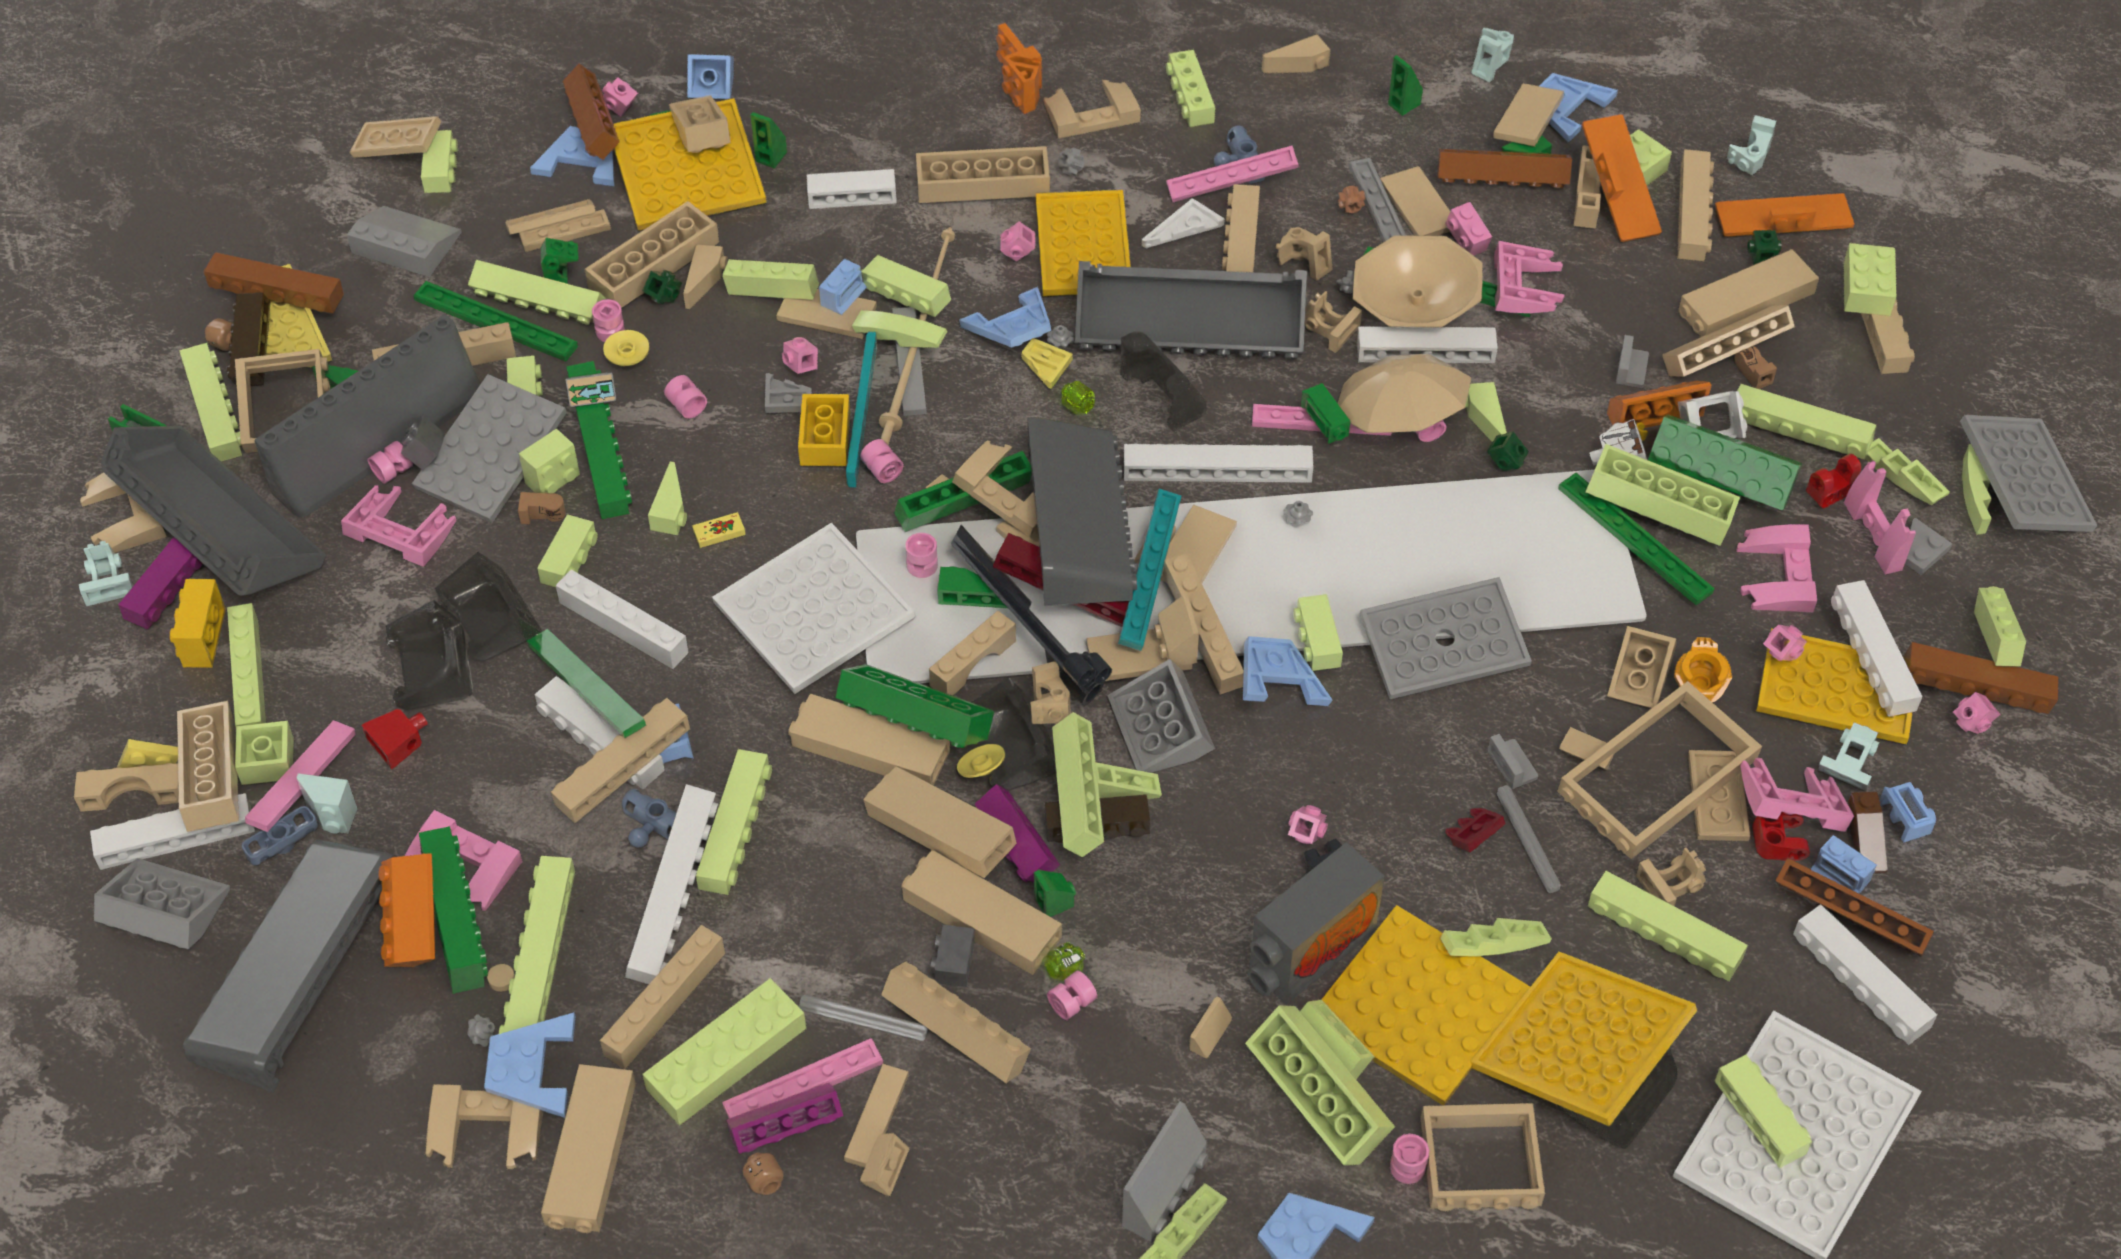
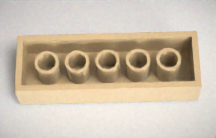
(982, 174)
(660, 247)
(207, 766)

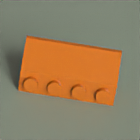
(1652, 405)
(407, 910)

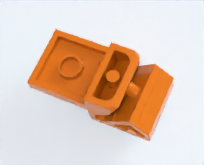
(1020, 70)

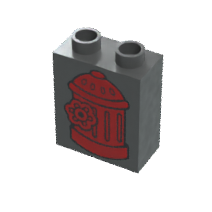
(1315, 924)

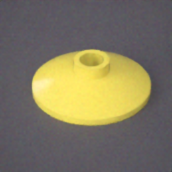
(626, 348)
(981, 761)

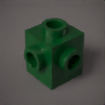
(1763, 245)
(662, 286)
(1508, 451)

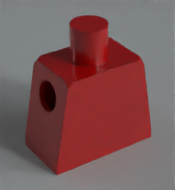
(394, 735)

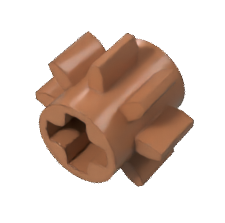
(1351, 199)

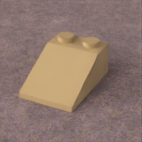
(700, 123)
(1642, 667)

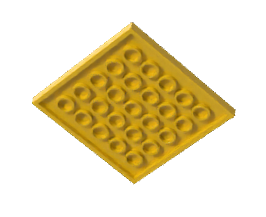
(664, 175)
(1421, 1006)
(1584, 1037)

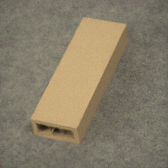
(1730, 299)
(866, 740)
(940, 821)
(969, 901)
(588, 1148)

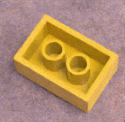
(824, 430)
(198, 623)

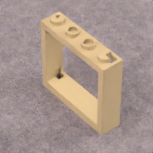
(267, 363)
(1484, 1116)

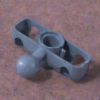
(1240, 146)
(644, 809)
(286, 829)

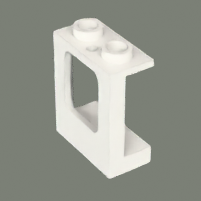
(1690, 411)

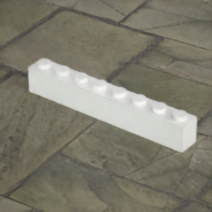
(1218, 463)
(671, 884)

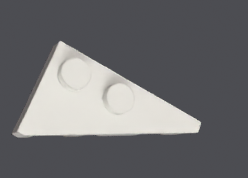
(1186, 221)

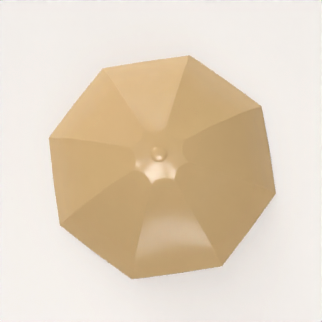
(1418, 281)
(1403, 394)

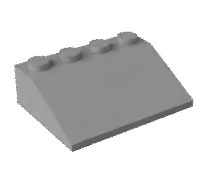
(402, 240)
(1160, 719)
(159, 903)
(1164, 1175)

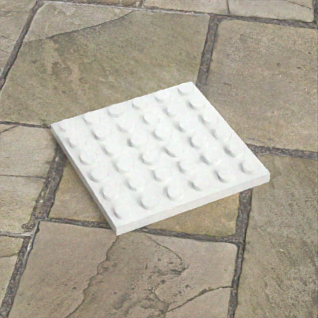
(813, 607)

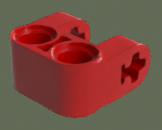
(1832, 486)
(1772, 840)

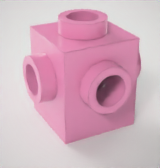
(619, 96)
(1017, 241)
(800, 355)
(1778, 640)
(1976, 713)
(1300, 828)

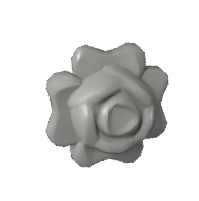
(1347, 283)
(1060, 337)
(1298, 513)
(480, 1030)

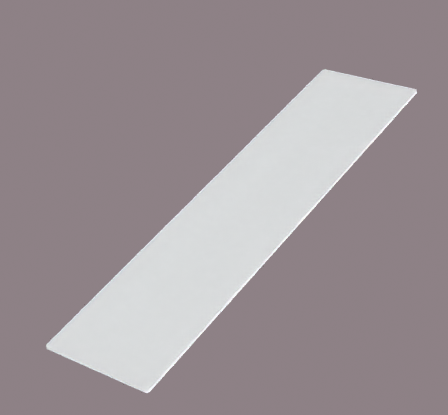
(1356, 549)

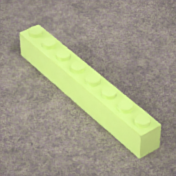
(539, 943)

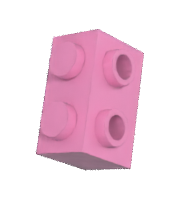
(1468, 229)

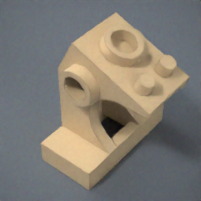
(1303, 244)
(1343, 325)
(1050, 706)
(1684, 867)

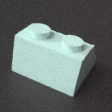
(329, 801)

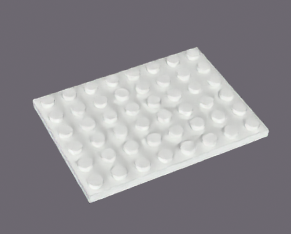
(1851, 1120)

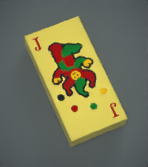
(718, 530)

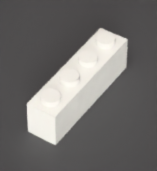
(851, 188)

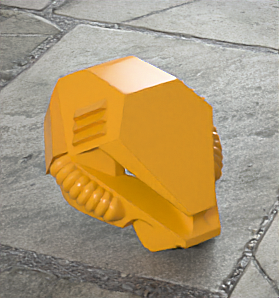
(1704, 669)

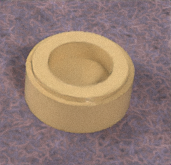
(500, 976)

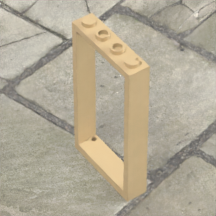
(1707, 714)

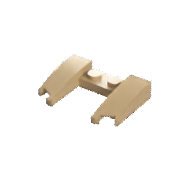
(1067, 123)
(974, 480)
(126, 533)
(453, 1104)

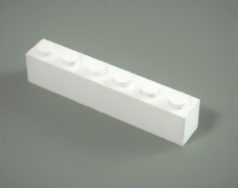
(1444, 343)
(622, 619)
(1876, 648)
(586, 725)
(159, 836)
(1864, 974)

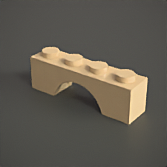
(1587, 193)
(953, 669)
(99, 787)

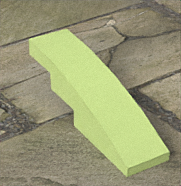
(904, 329)
(1906, 474)
(1975, 491)
(1501, 938)
(1187, 1225)

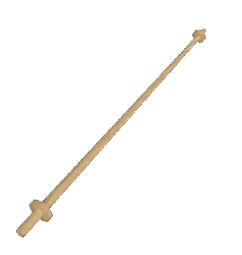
(891, 421)

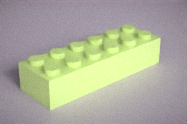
(1663, 494)
(724, 1051)
(1319, 1085)

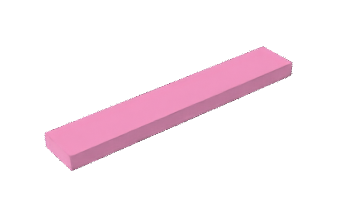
(1232, 173)
(1290, 418)
(287, 788)
(828, 1070)

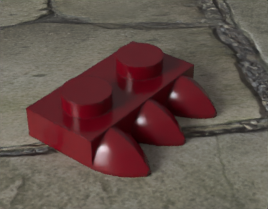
(1475, 829)

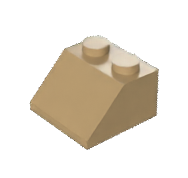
(1178, 632)

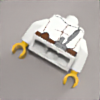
(1625, 437)

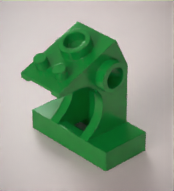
(555, 258)

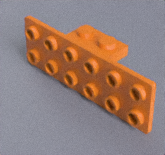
(1621, 178)
(1784, 214)

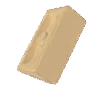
(1583, 746)
(1210, 1028)
(885, 1163)

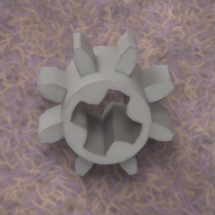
(1071, 161)

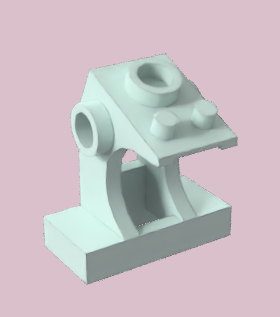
(1499, 46)
(1758, 142)
(103, 562)
(1847, 767)

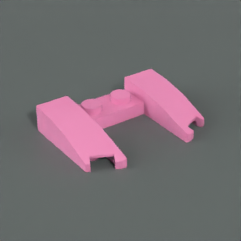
(1510, 261)
(1892, 539)
(417, 545)
(1798, 590)
(1822, 802)
(495, 861)

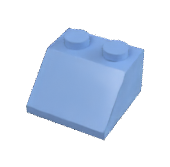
(710, 76)

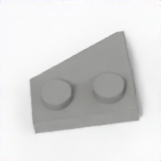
(783, 396)
(1926, 547)

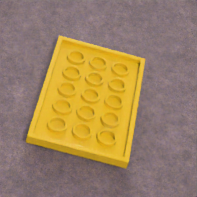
(1079, 229)
(1827, 690)

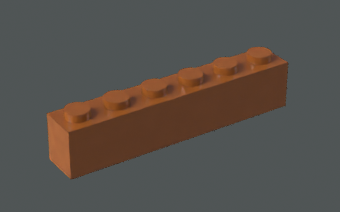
(590, 112)
(1504, 166)
(275, 281)
(1972, 674)
(1855, 907)

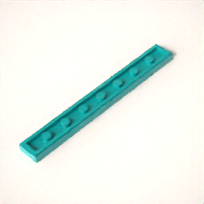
(861, 409)
(1150, 569)

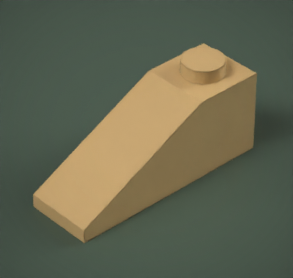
(1300, 56)
(704, 272)

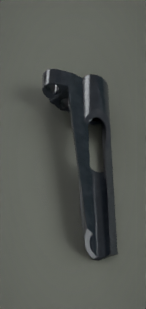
(1080, 673)

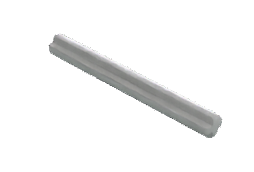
(1528, 839)
(863, 1017)

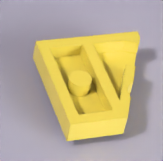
(1046, 361)
(146, 753)

